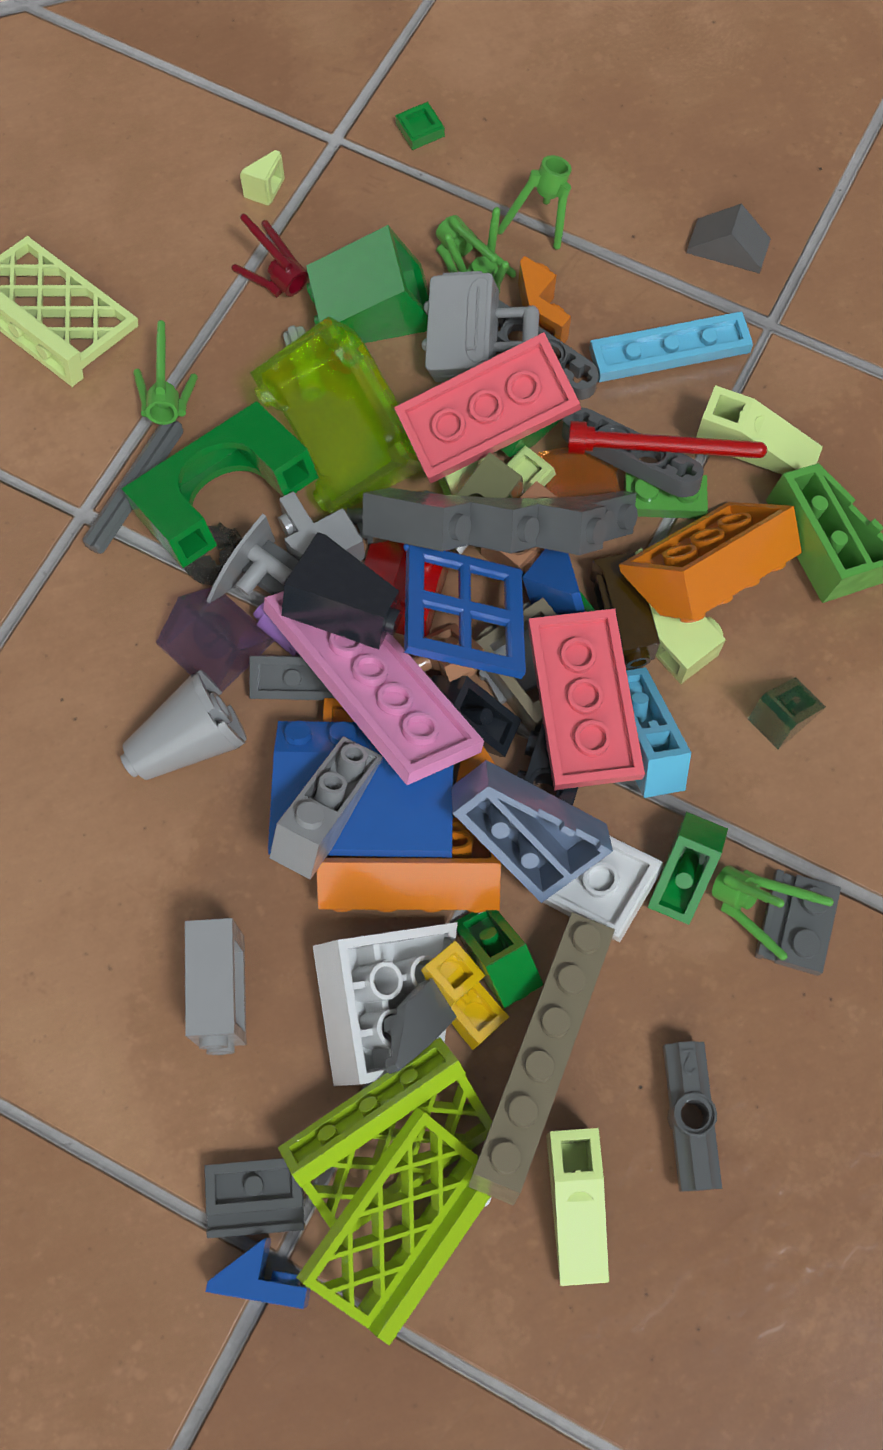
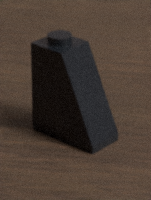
(340, 595)

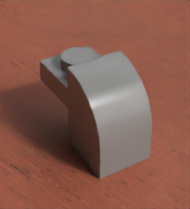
(301, 529)

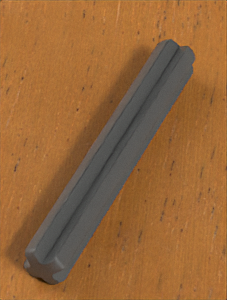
(118, 507)

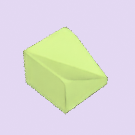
(263, 178)

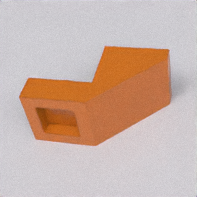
(538, 289)

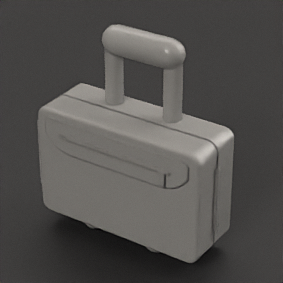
(465, 323)

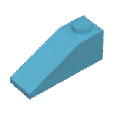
(661, 743)

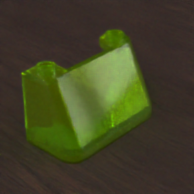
(339, 413)

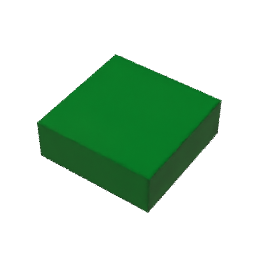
(420, 125)

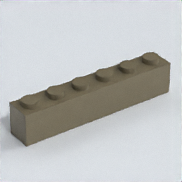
(541, 1060)

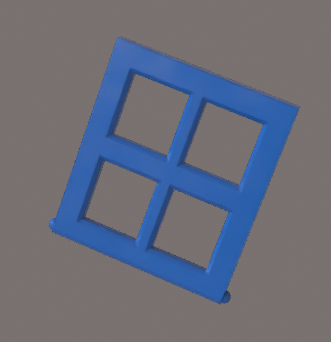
(463, 654)

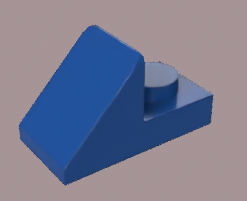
(246, 1280)

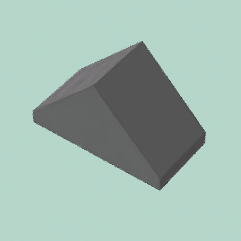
(730, 238)

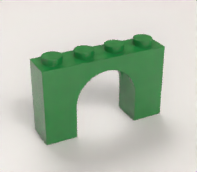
(245, 442)

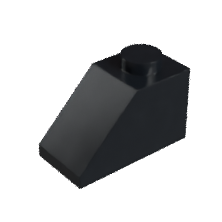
(482, 711)

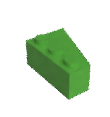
(836, 540)

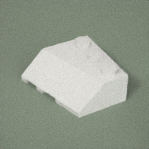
(364, 984)

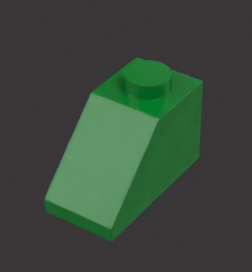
(688, 868)
(499, 955)

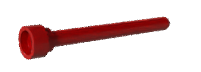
(584, 438)

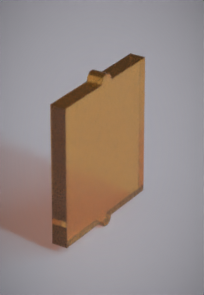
(579, 474)

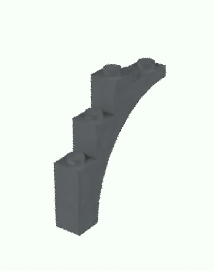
(498, 524)

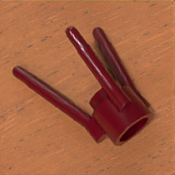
(284, 270)

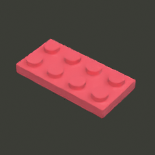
(487, 407)
(585, 699)

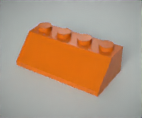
(714, 558)
(414, 883)

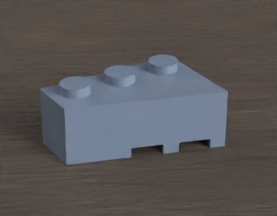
(529, 829)

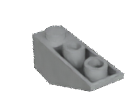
(323, 808)

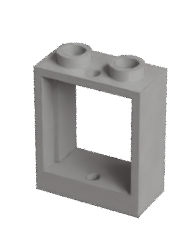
(215, 985)

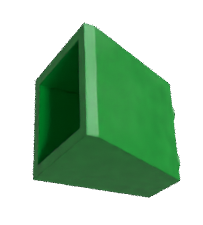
(371, 287)

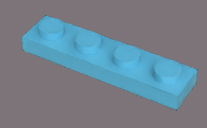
(671, 346)

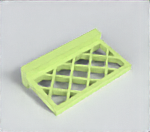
(46, 342)

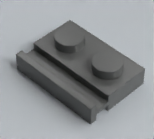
(800, 925)
(252, 1199)

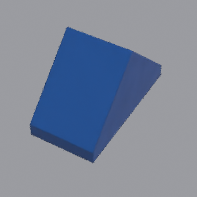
(555, 581)

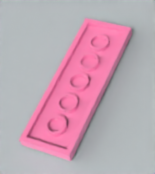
(385, 697)

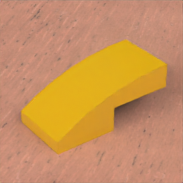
(459, 983)

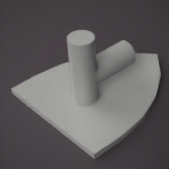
(263, 562)

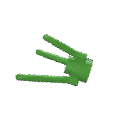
(550, 183)
(465, 241)
(481, 263)
(162, 401)
(742, 889)

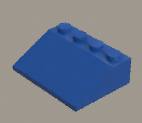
(390, 815)

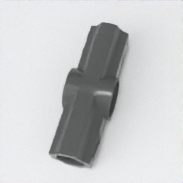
(694, 1148)

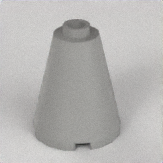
(184, 730)

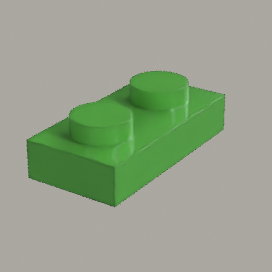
(658, 503)

